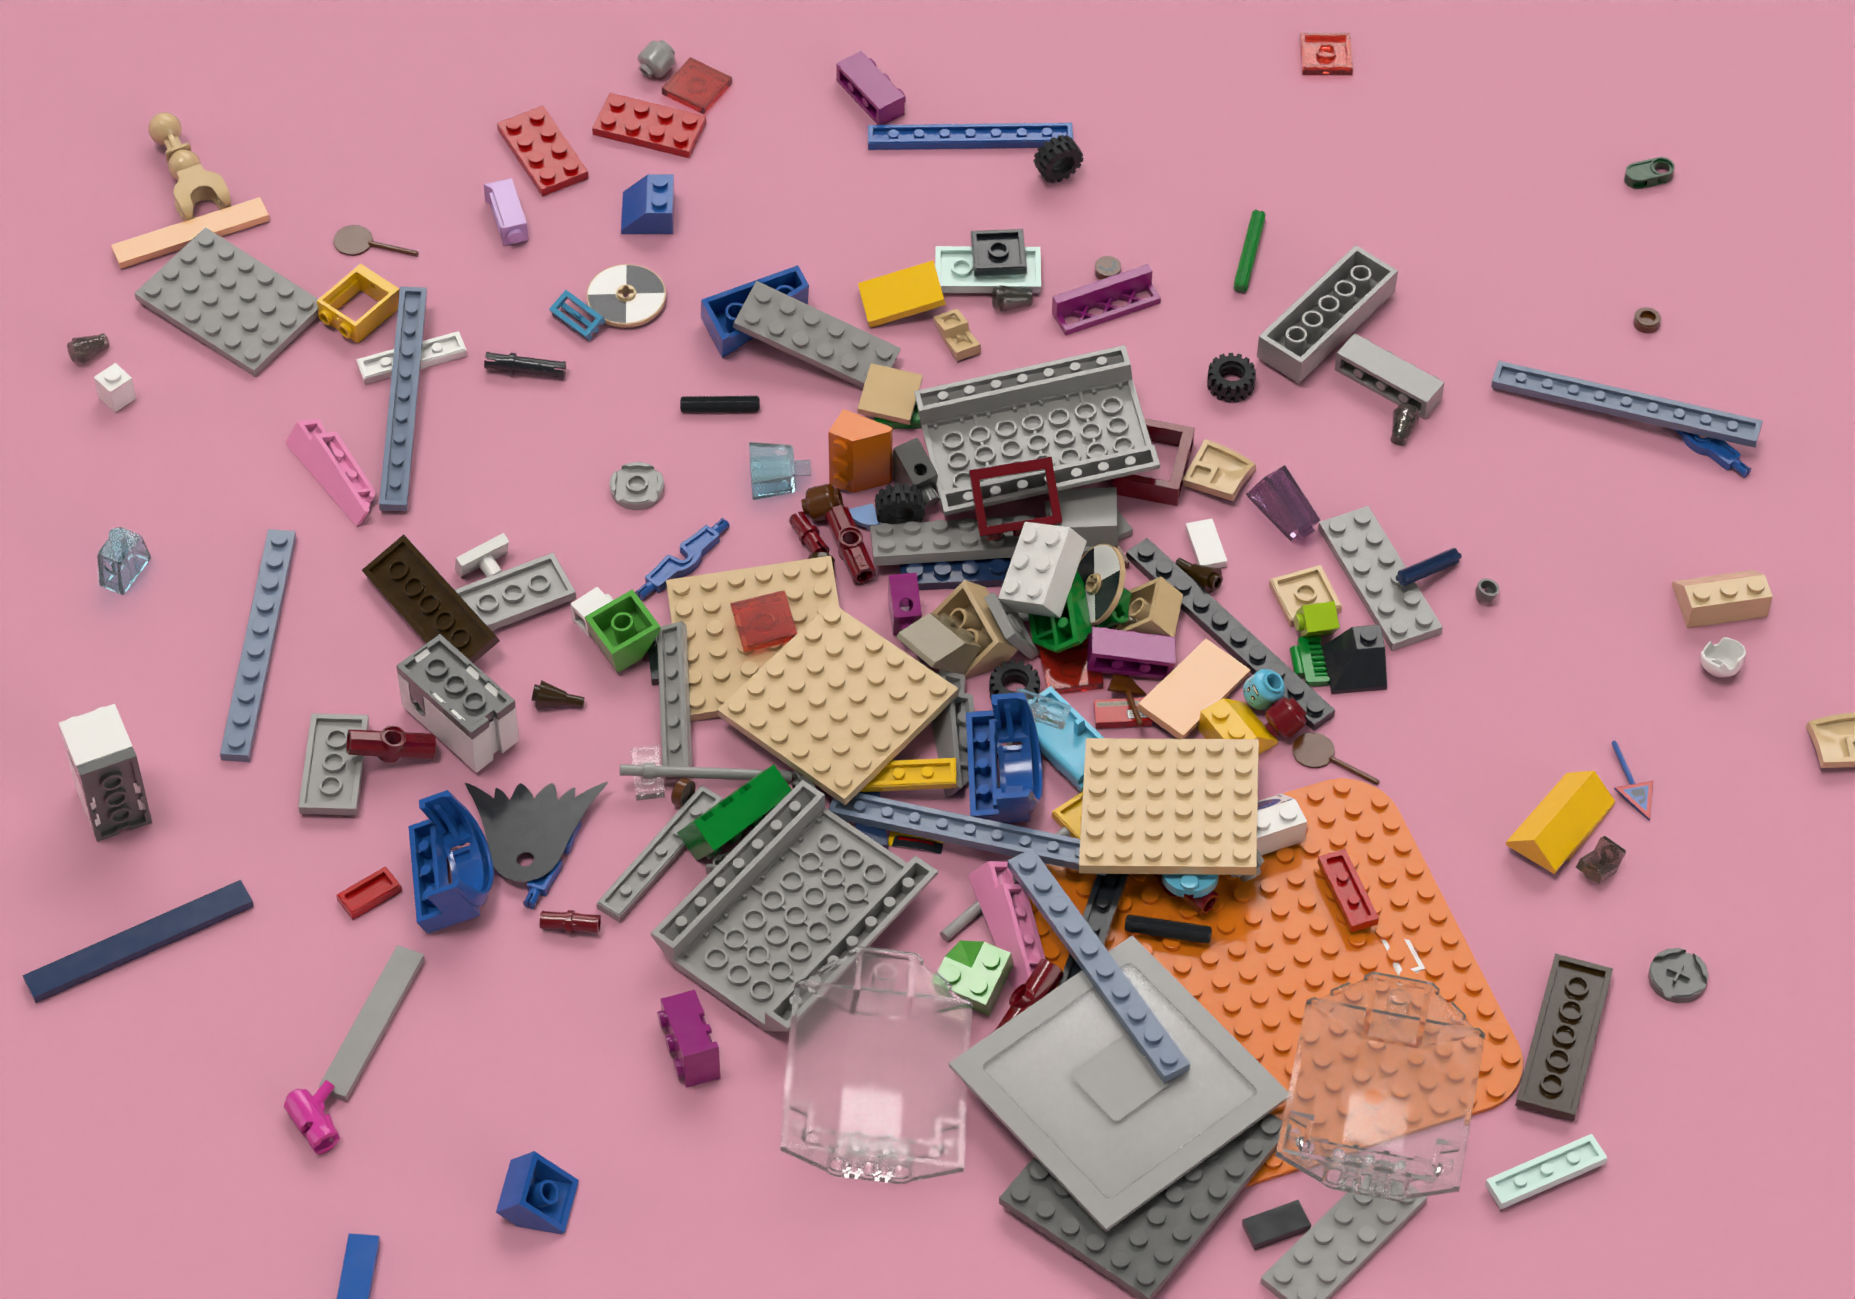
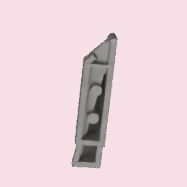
(951, 730)

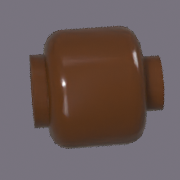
(820, 501)

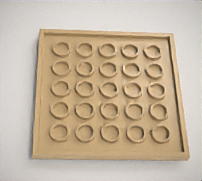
(714, 648)
(838, 703)
(1169, 806)

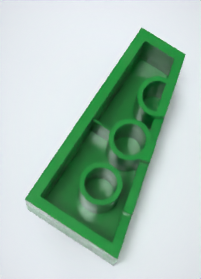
(735, 813)

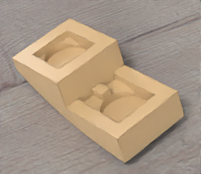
(956, 334)

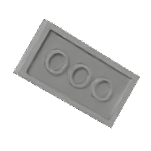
(519, 592)
(330, 775)

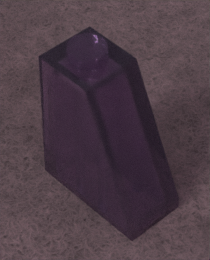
(1284, 504)

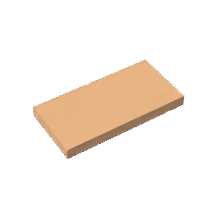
(1193, 685)

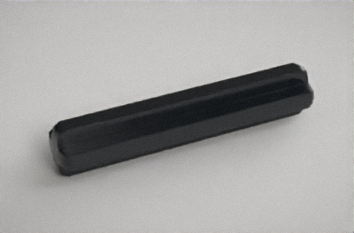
(719, 403)
(1168, 928)

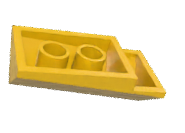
(1563, 820)

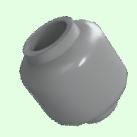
(656, 59)

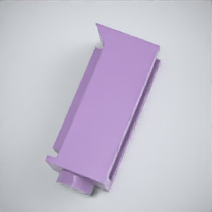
(506, 211)

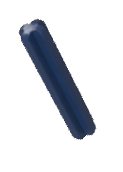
(1428, 566)

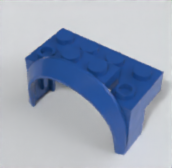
(1018, 764)
(471, 867)

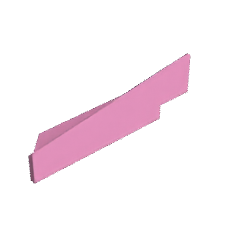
(332, 467)
(1008, 917)

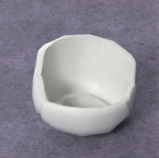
(1723, 658)

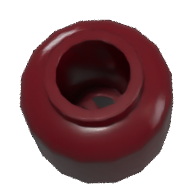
(1285, 718)

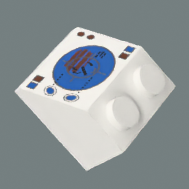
(1279, 823)

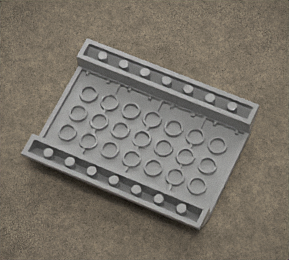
(1063, 409)
(786, 906)

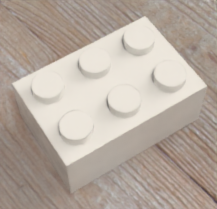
(1042, 569)

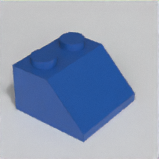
(649, 206)
(537, 1194)

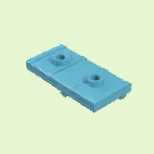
(1067, 746)

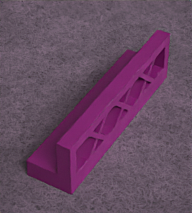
(1101, 295)

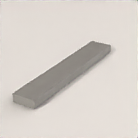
(674, 695)
(654, 858)
(372, 1021)

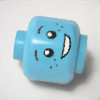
(1263, 689)

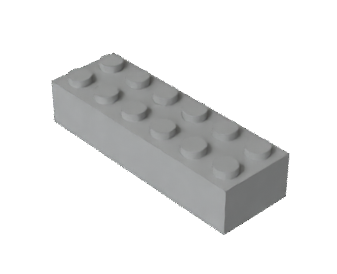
(1327, 314)

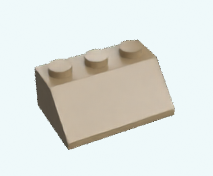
(1723, 598)
(973, 614)

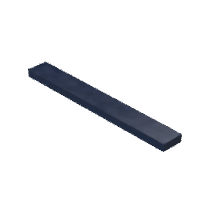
(137, 941)

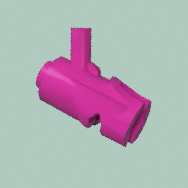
(310, 1119)

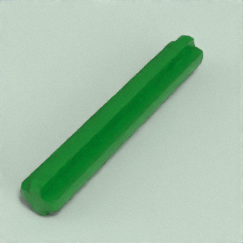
(1249, 251)

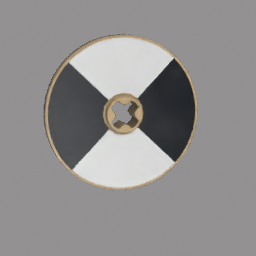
(645, 293)
(1104, 580)

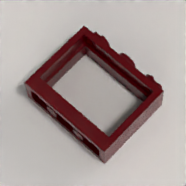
(1155, 489)
(995, 532)

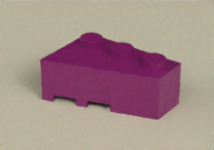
(689, 1038)

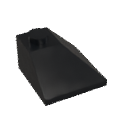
(1356, 660)

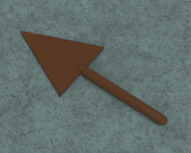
(1126, 685)

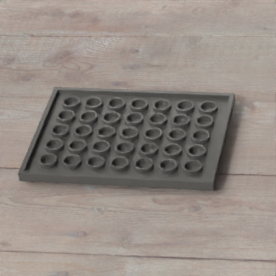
(1161, 1233)

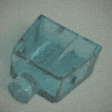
(774, 469)
(121, 560)

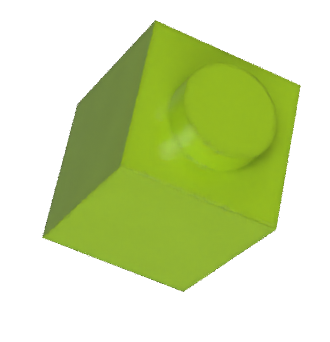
(1316, 619)

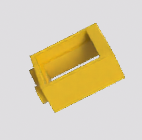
(370, 283)

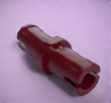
(808, 533)
(570, 921)

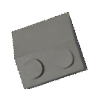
(941, 643)

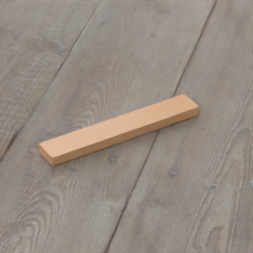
(179, 235)

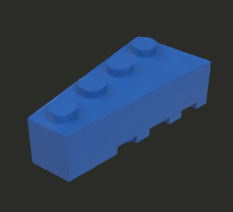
(722, 309)

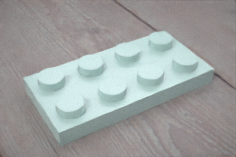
(956, 272)

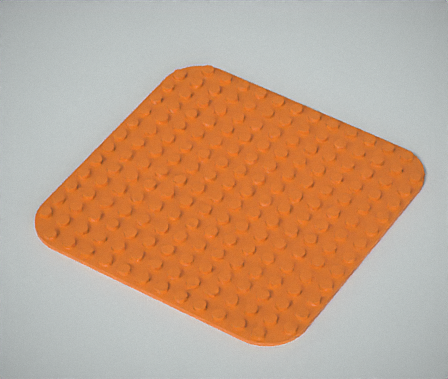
(1288, 941)

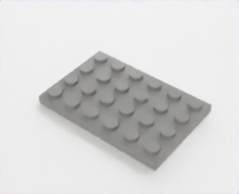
(229, 301)

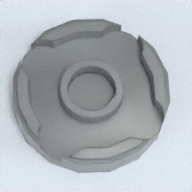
(636, 486)

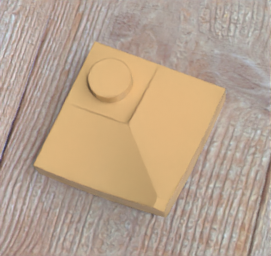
(1218, 471)
(1834, 740)

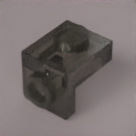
(1602, 861)

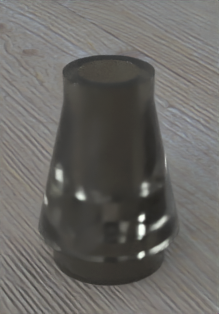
(1010, 298)
(86, 347)
(1404, 420)

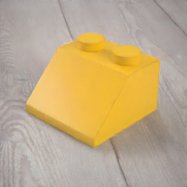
(1234, 721)

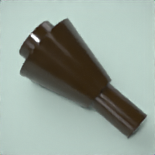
(1205, 576)
(551, 696)

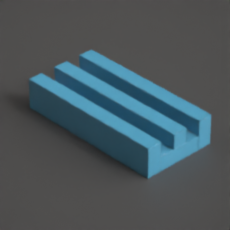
(592, 326)

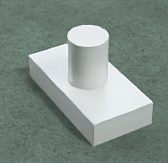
(483, 557)

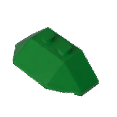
(1069, 629)

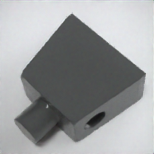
(914, 467)

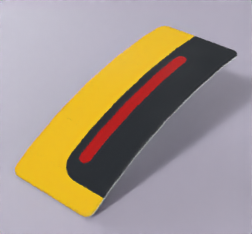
(916, 842)

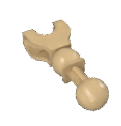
(184, 165)

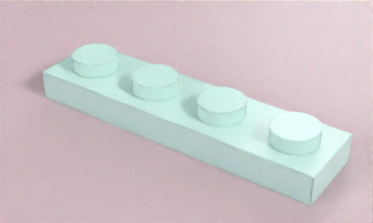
(1546, 1171)

